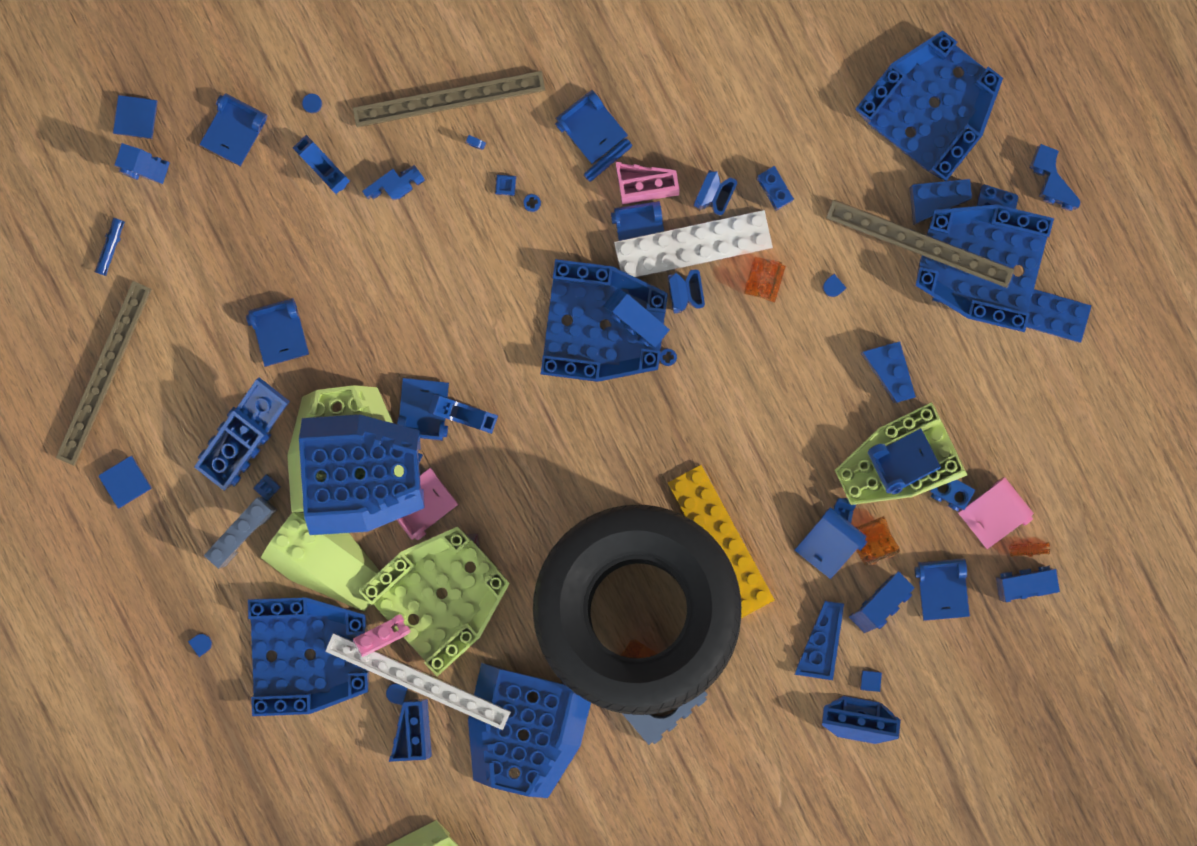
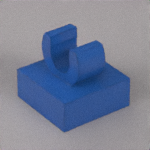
(267, 487)

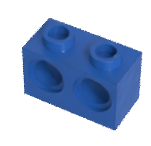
(775, 188)
(949, 495)

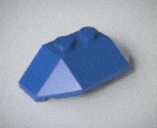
(861, 720)

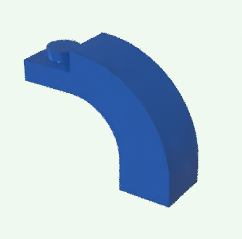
(321, 164)
(462, 413)

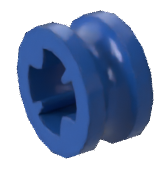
(527, 199)
(671, 361)

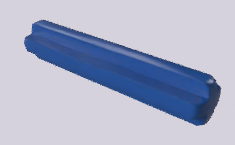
(607, 160)

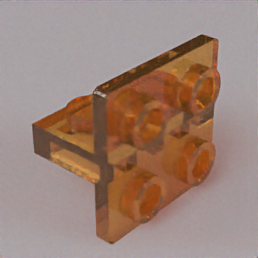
(765, 279)

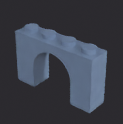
(226, 546)
(651, 726)

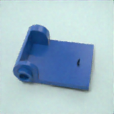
(590, 124)
(234, 127)
(638, 220)
(278, 329)
(415, 407)
(902, 461)
(831, 543)
(942, 586)

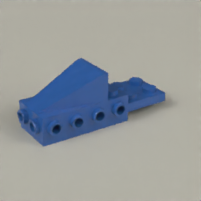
(241, 435)

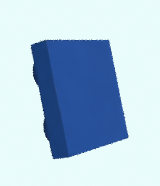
(135, 117)
(125, 482)

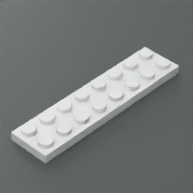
(694, 244)

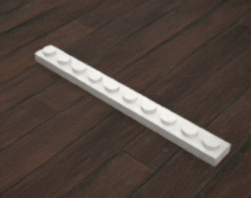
(420, 682)

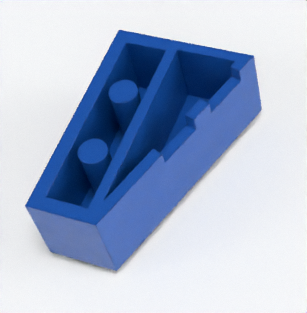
(139, 163)
(937, 196)
(636, 318)
(891, 370)
(1027, 584)
(883, 603)
(413, 732)

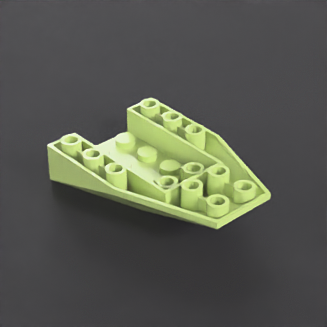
(860, 476)

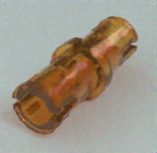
(1029, 549)

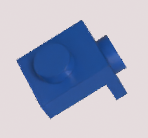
(844, 508)

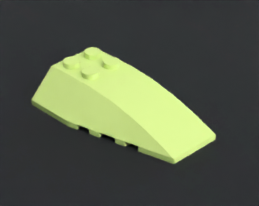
(321, 562)

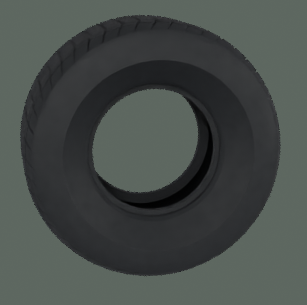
(586, 558)

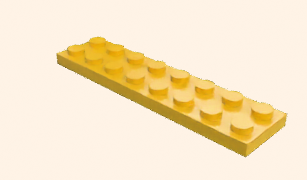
(702, 505)

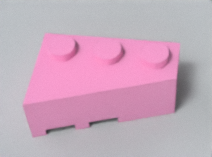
(645, 183)

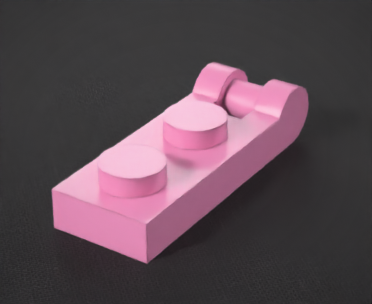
(381, 636)

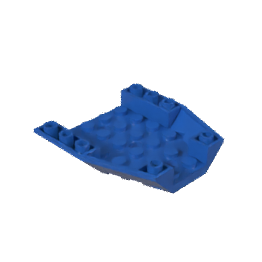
(943, 132)
(997, 234)
(585, 349)
(341, 447)
(292, 681)
(553, 724)

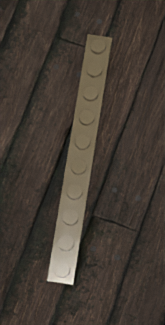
(449, 99)
(920, 243)
(103, 373)

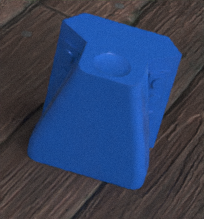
(715, 193)
(686, 291)

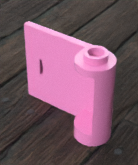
(435, 506)
(998, 511)

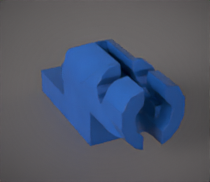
(395, 185)

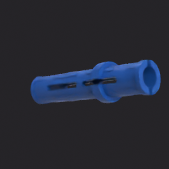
(108, 250)

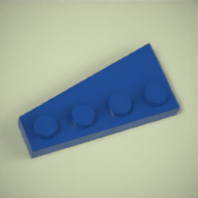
(822, 646)

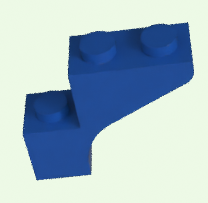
(1054, 187)

